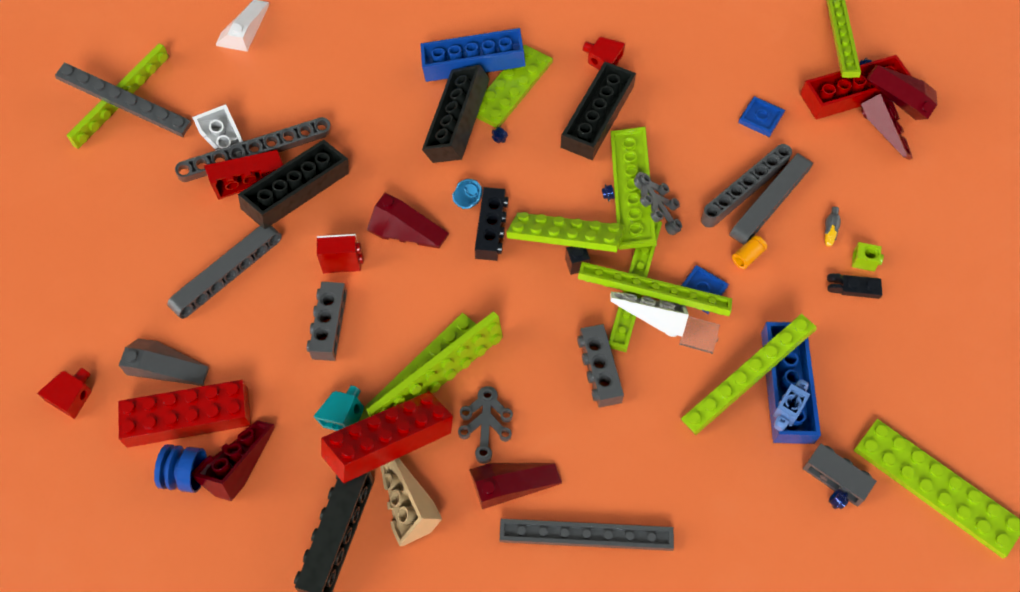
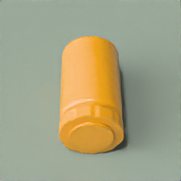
(749, 252)

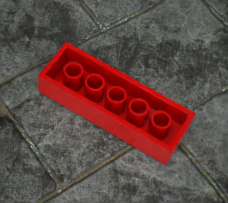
(835, 94)
(183, 413)
(385, 436)

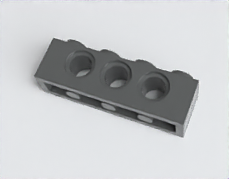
(597, 337)
(327, 348)

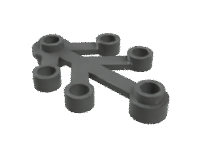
(644, 183)
(486, 420)

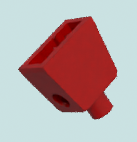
(604, 51)
(67, 392)

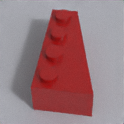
(240, 173)

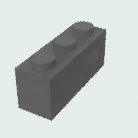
(839, 474)

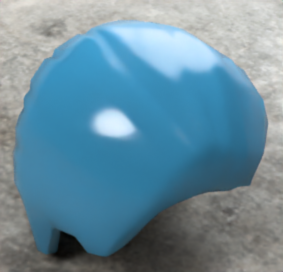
(467, 193)

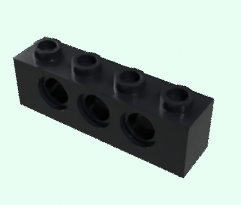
(485, 248)

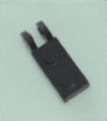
(855, 286)

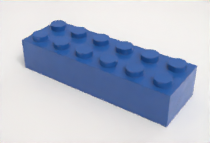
(491, 50)
(789, 371)

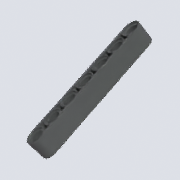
(746, 185)
(771, 199)
(223, 271)

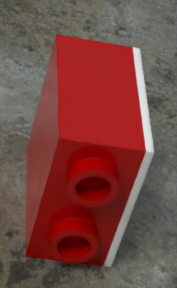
(339, 253)

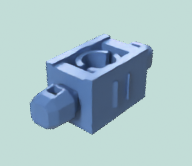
(786, 416)

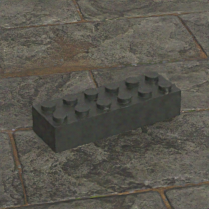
(598, 110)
(456, 114)
(293, 184)
(333, 535)

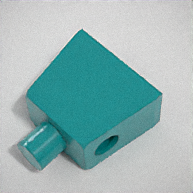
(340, 410)

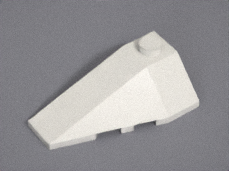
(243, 28)
(218, 128)
(663, 315)

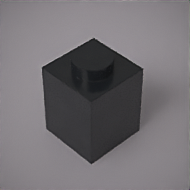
(574, 258)

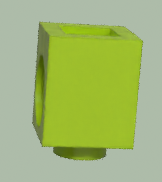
(867, 256)

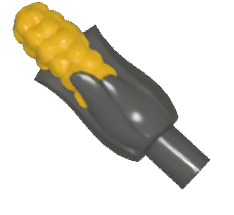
(832, 226)

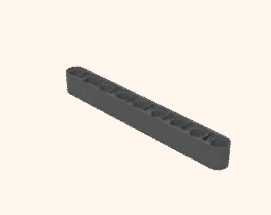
(260, 142)

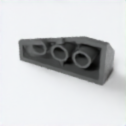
(160, 362)

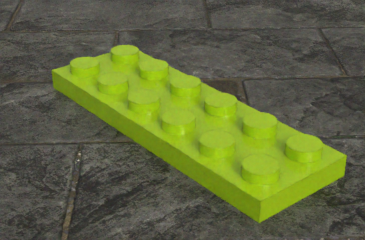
(512, 87)
(566, 231)

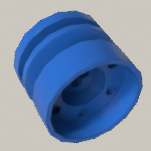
(175, 467)

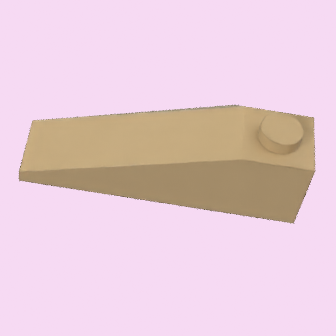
(411, 506)

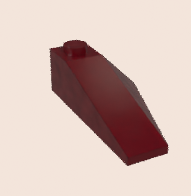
(507, 481)

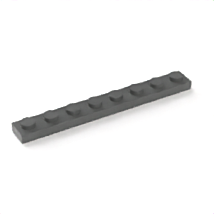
(123, 99)
(586, 534)

